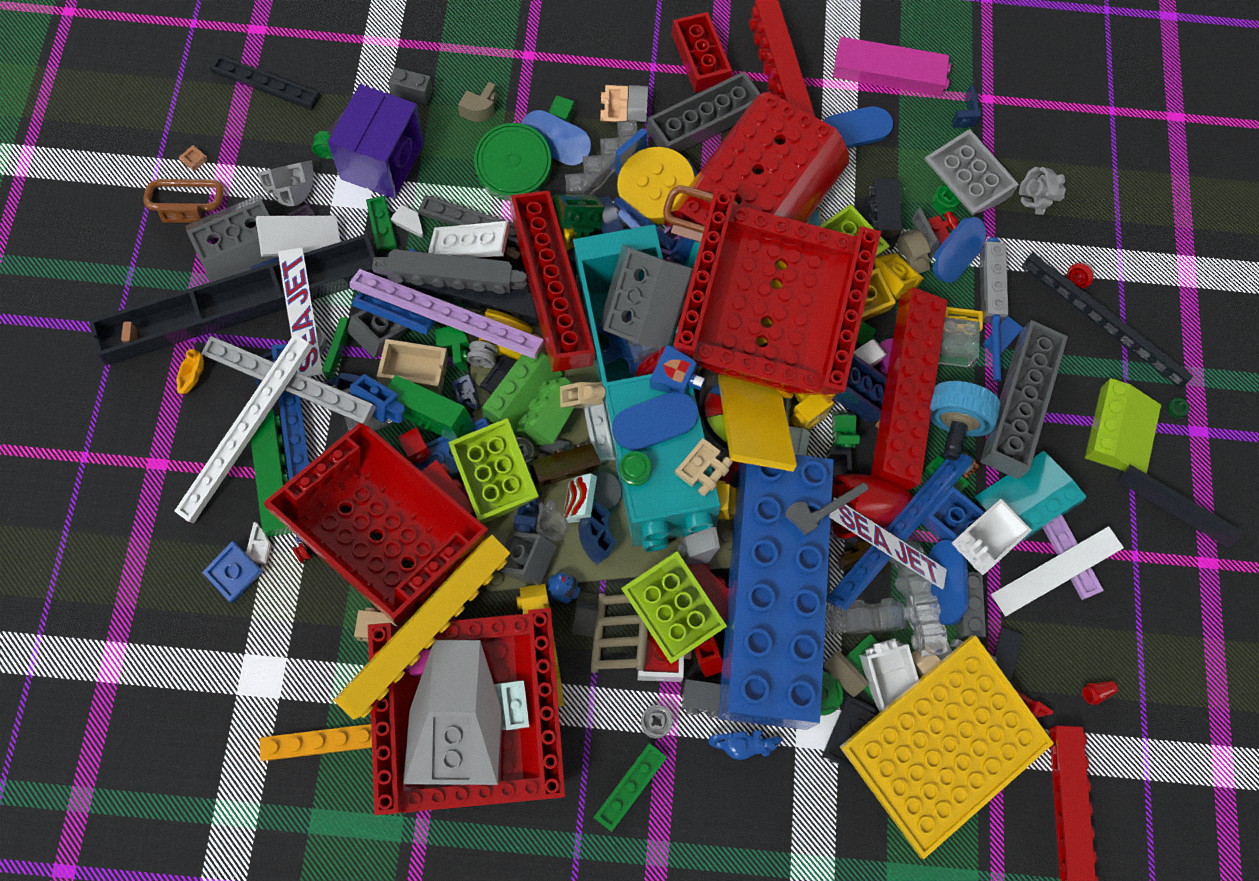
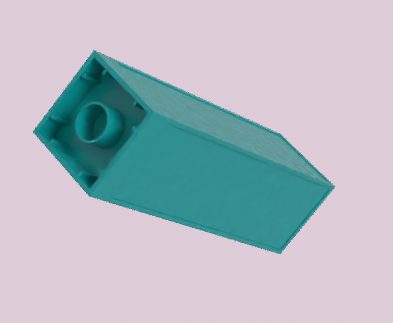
(665, 503)

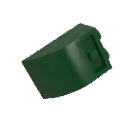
(578, 212)

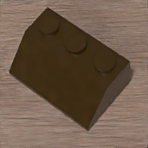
(565, 464)

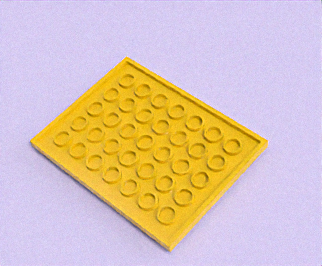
(947, 746)

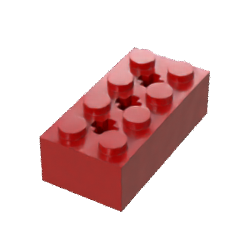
(701, 51)

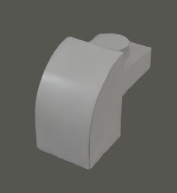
(637, 103)

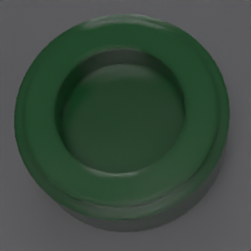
(1178, 407)

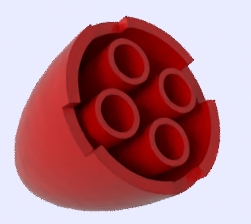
(879, 503)

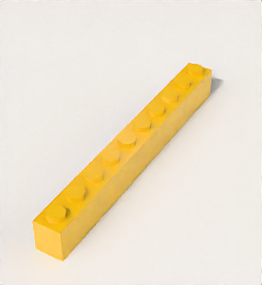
(421, 628)

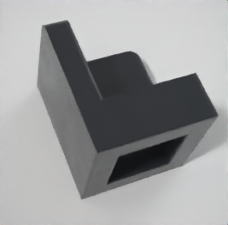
(841, 459)

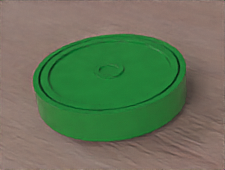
(512, 160)

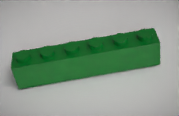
(269, 470)

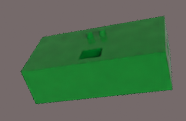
(432, 410)

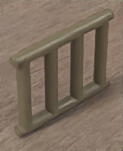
(598, 643)

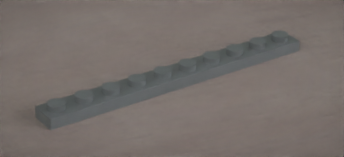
(458, 215)

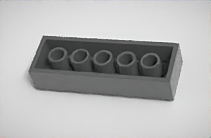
(702, 114)

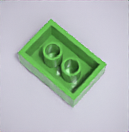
(545, 414)

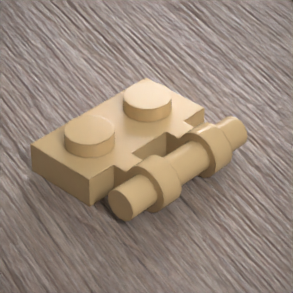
(697, 463)

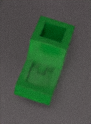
(456, 343)
(844, 429)

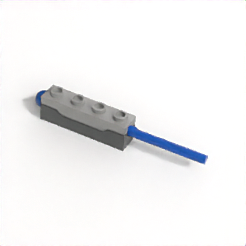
(994, 294)

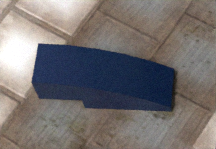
(610, 219)

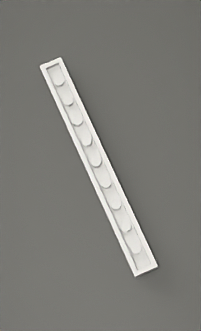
(243, 429)

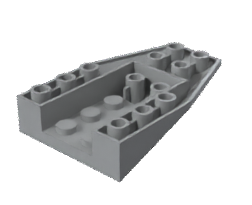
(455, 719)

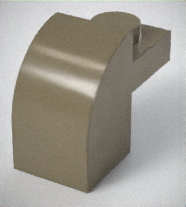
(478, 107)
(915, 248)

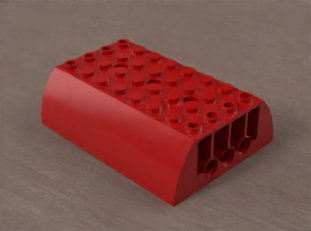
(794, 173)
(385, 498)

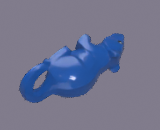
(741, 746)

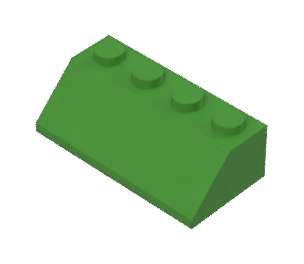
(519, 389)

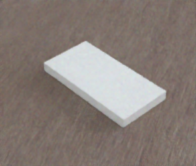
(293, 232)
(471, 240)

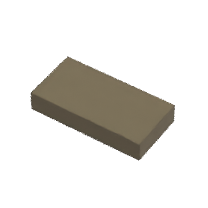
(846, 674)

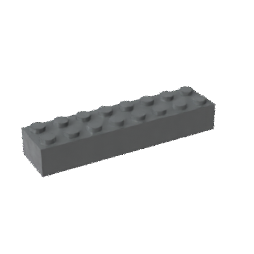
(1024, 400)

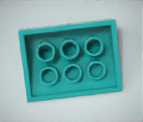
(1037, 496)

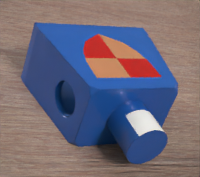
(675, 373)

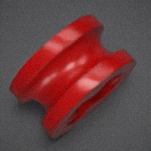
(301, 553)

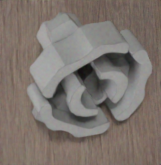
(1042, 189)

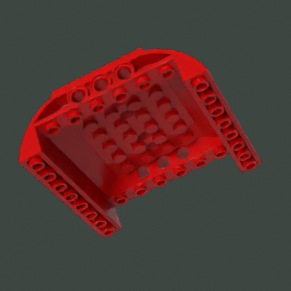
(811, 315)
(530, 756)

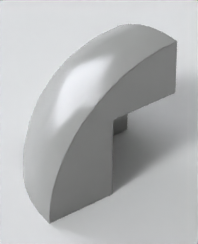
(289, 183)

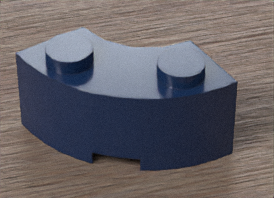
(595, 534)

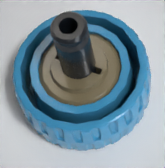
(963, 411)

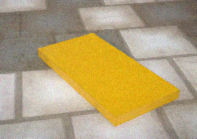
(756, 424)

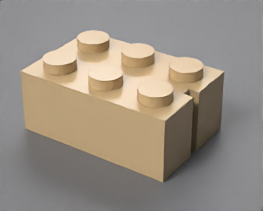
(415, 363)

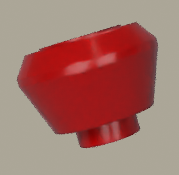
(1081, 274)

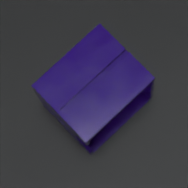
(377, 141)

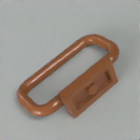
(182, 211)
(682, 227)

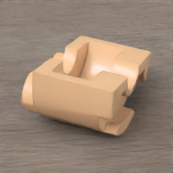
(615, 103)

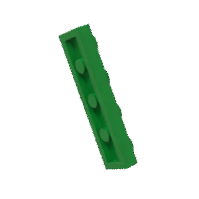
(630, 787)

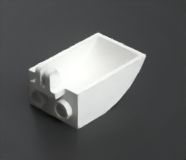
(991, 536)
(889, 671)

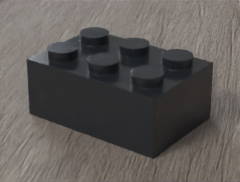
(885, 209)

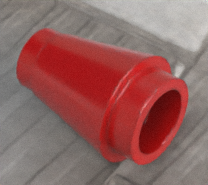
(1098, 692)

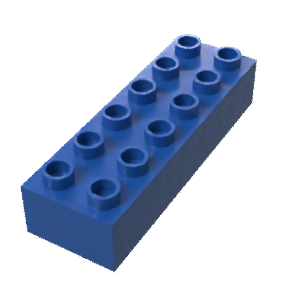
(776, 598)

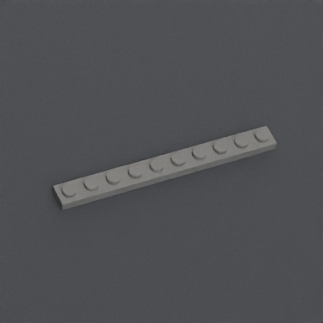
(299, 384)

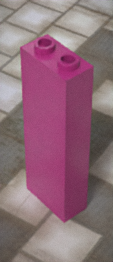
(891, 66)

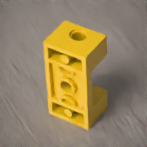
(809, 411)

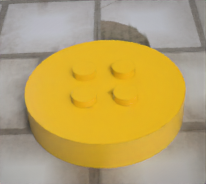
(650, 177)

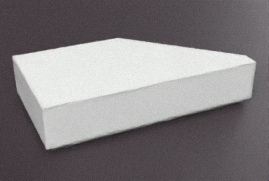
(407, 220)
(259, 545)

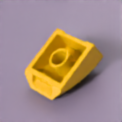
(897, 274)
(509, 321)

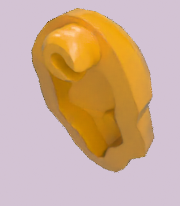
(189, 371)

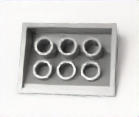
(972, 173)

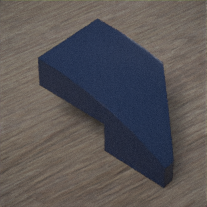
(341, 380)
(466, 391)

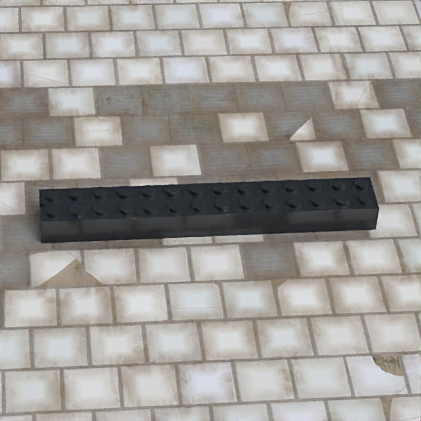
(226, 301)

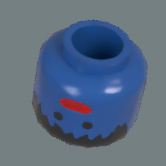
(562, 588)

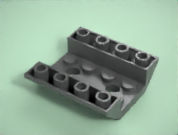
(237, 244)
(653, 301)

